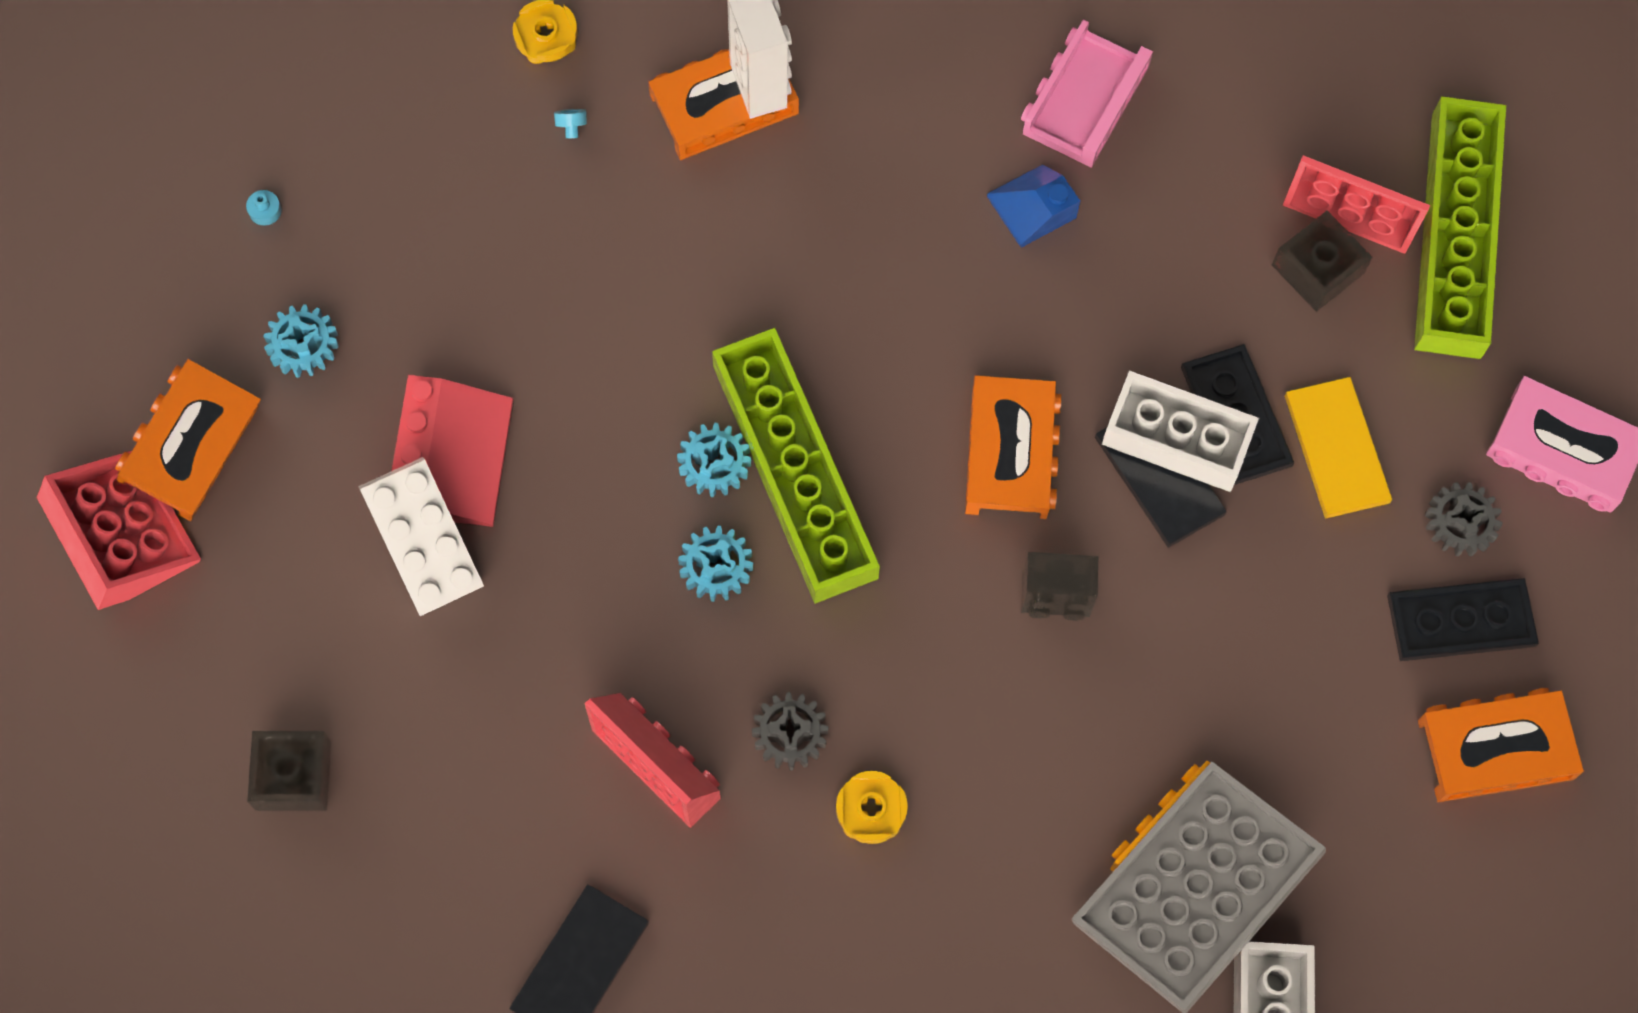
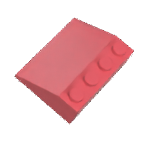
(1356, 204)
(462, 441)
(114, 531)
(652, 756)

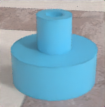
(570, 120)
(263, 207)

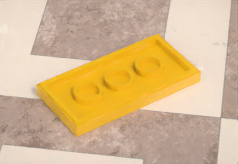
(1338, 447)

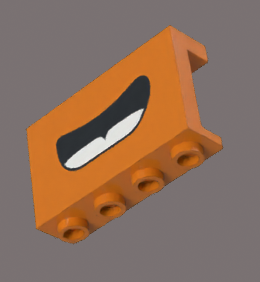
(706, 105)
(187, 438)
(1012, 445)
(1501, 744)

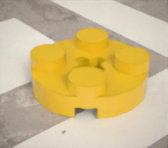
(540, 47)
(856, 794)

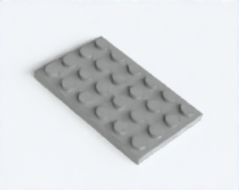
(1198, 887)

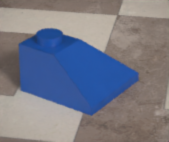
(1035, 204)

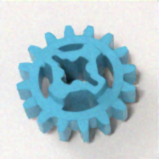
(291, 328)
(717, 443)
(727, 571)

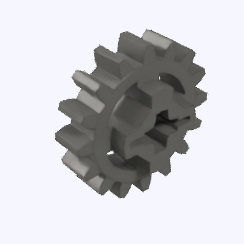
(1470, 507)
(777, 733)

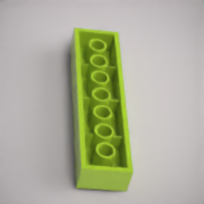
(1461, 228)
(795, 466)

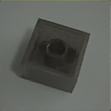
(1321, 260)
(1059, 585)
(289, 771)

